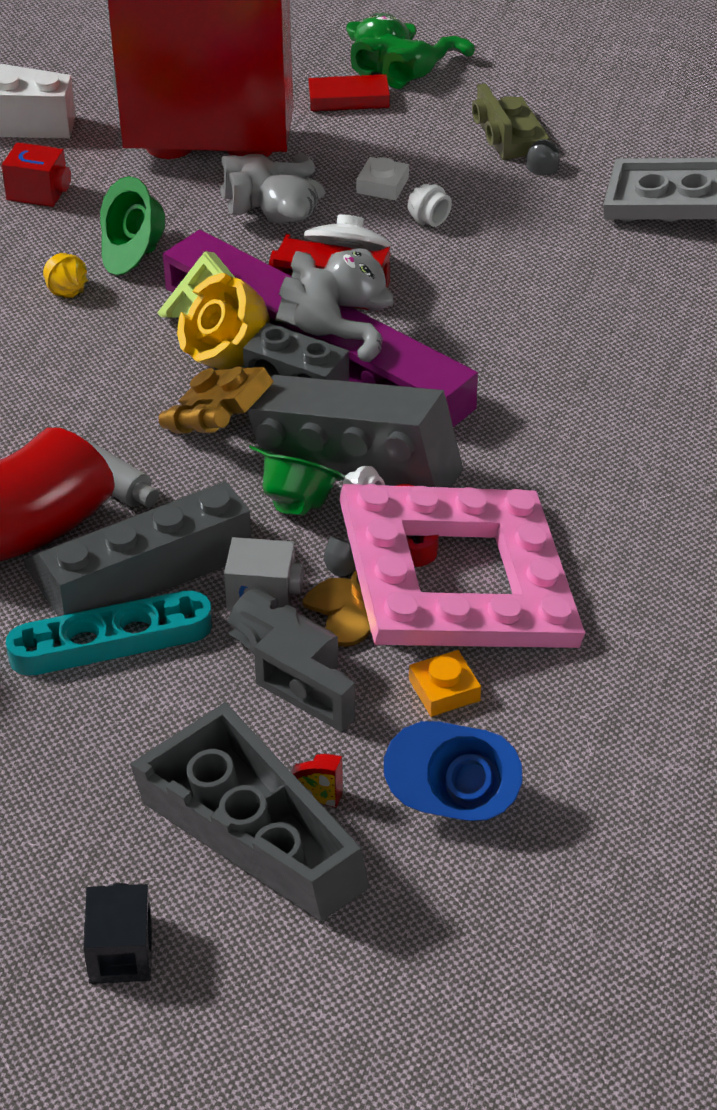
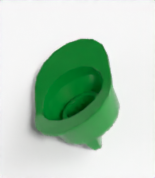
(129, 225)
(296, 483)

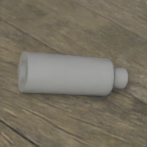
(131, 484)

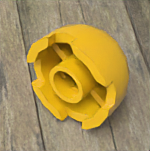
(221, 321)

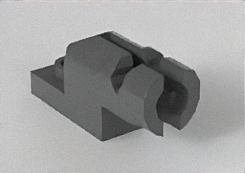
(294, 658)

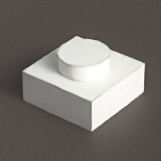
(382, 178)

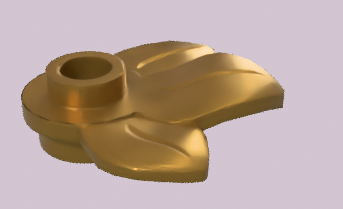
(344, 606)

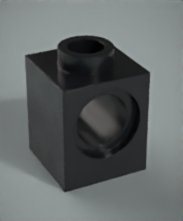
(118, 933)

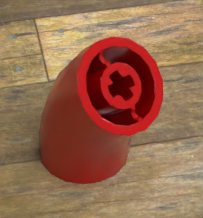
(49, 490)

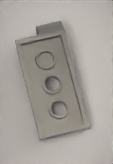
(662, 189)

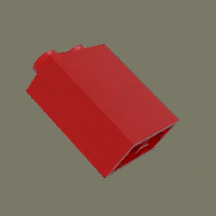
(203, 75)

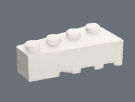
(35, 103)

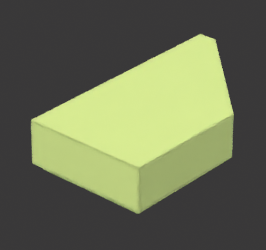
(183, 297)

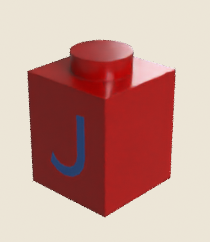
(35, 174)

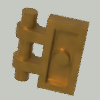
(215, 398)

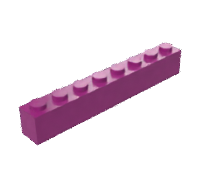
(400, 360)

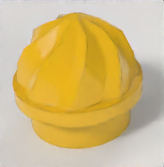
(65, 275)

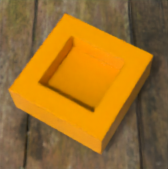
(444, 683)

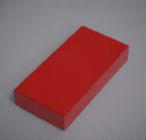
(348, 92)

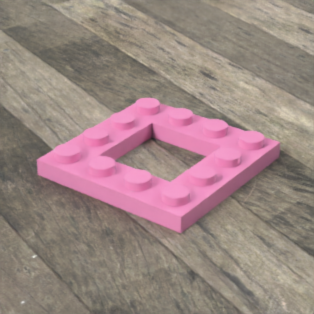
(398, 613)

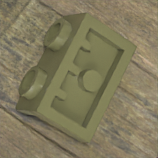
(507, 123)

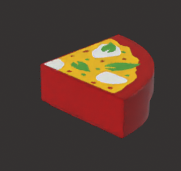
(322, 778)

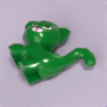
(388, 47)

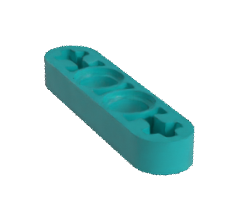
(111, 639)

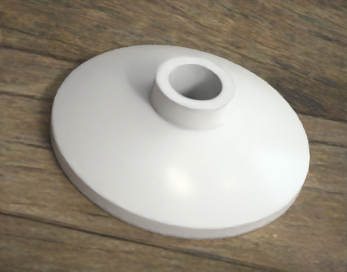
(347, 233)

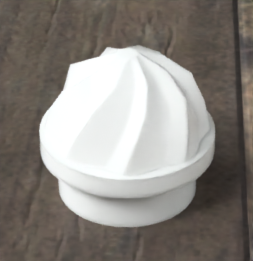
(429, 205)

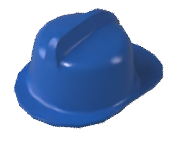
(453, 770)

